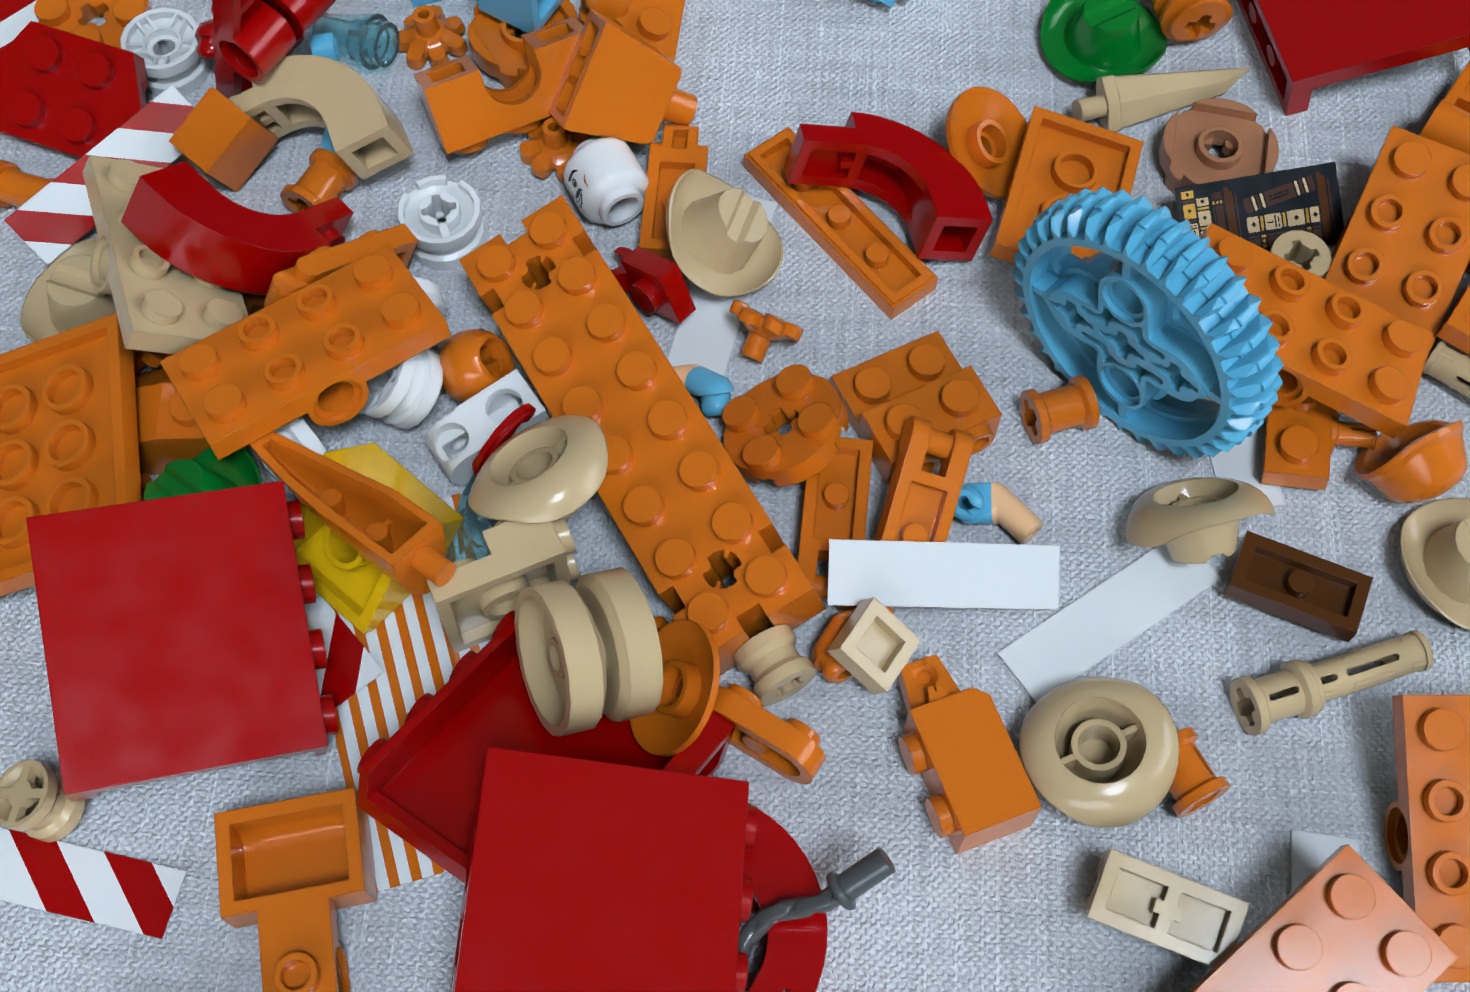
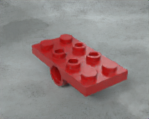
(256, 36)

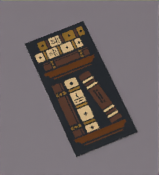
(1267, 204)

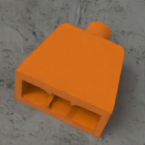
(619, 86)

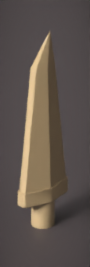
(1140, 97)

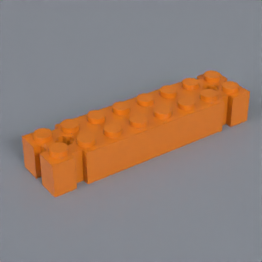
(666, 468)

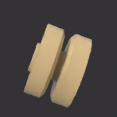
(588, 651)

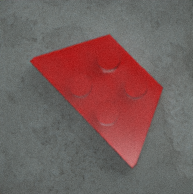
(67, 89)

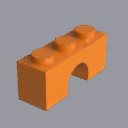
(470, 113)

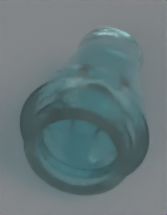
(362, 37)

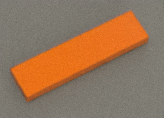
(844, 230)

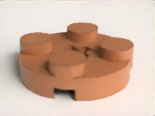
(1218, 122)

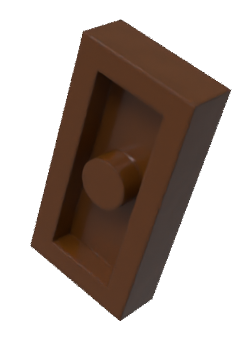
(1298, 586)

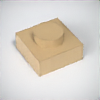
(874, 645)

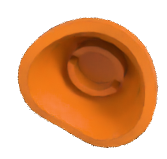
(1417, 463)

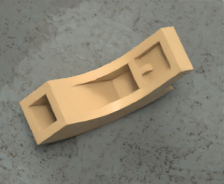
(329, 95)

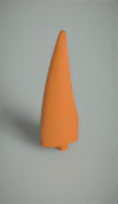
(364, 513)

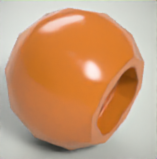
(473, 362)

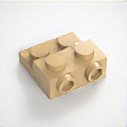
(488, 587)

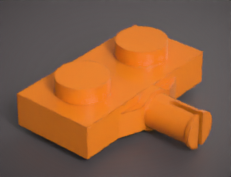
(1302, 441)

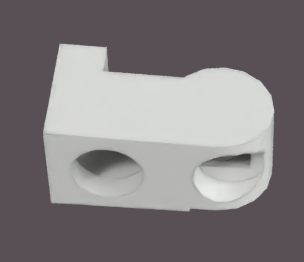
(464, 431)

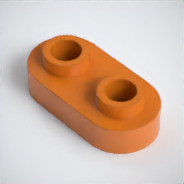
(781, 745)

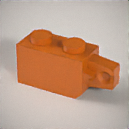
(963, 758)

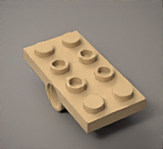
(154, 300)

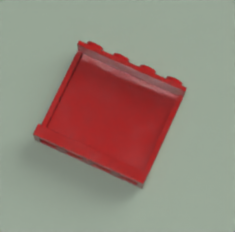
(1338, 40)
(178, 637)
(429, 770)
(603, 879)

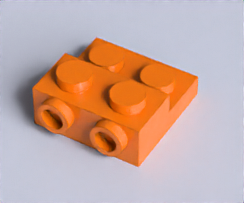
(919, 382)

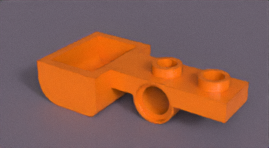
(288, 874)

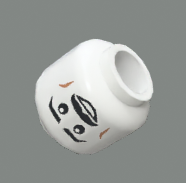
(606, 181)

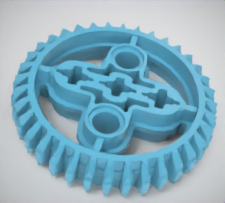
(1152, 319)

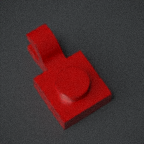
(653, 283)

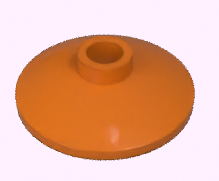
(986, 137)
(688, 689)

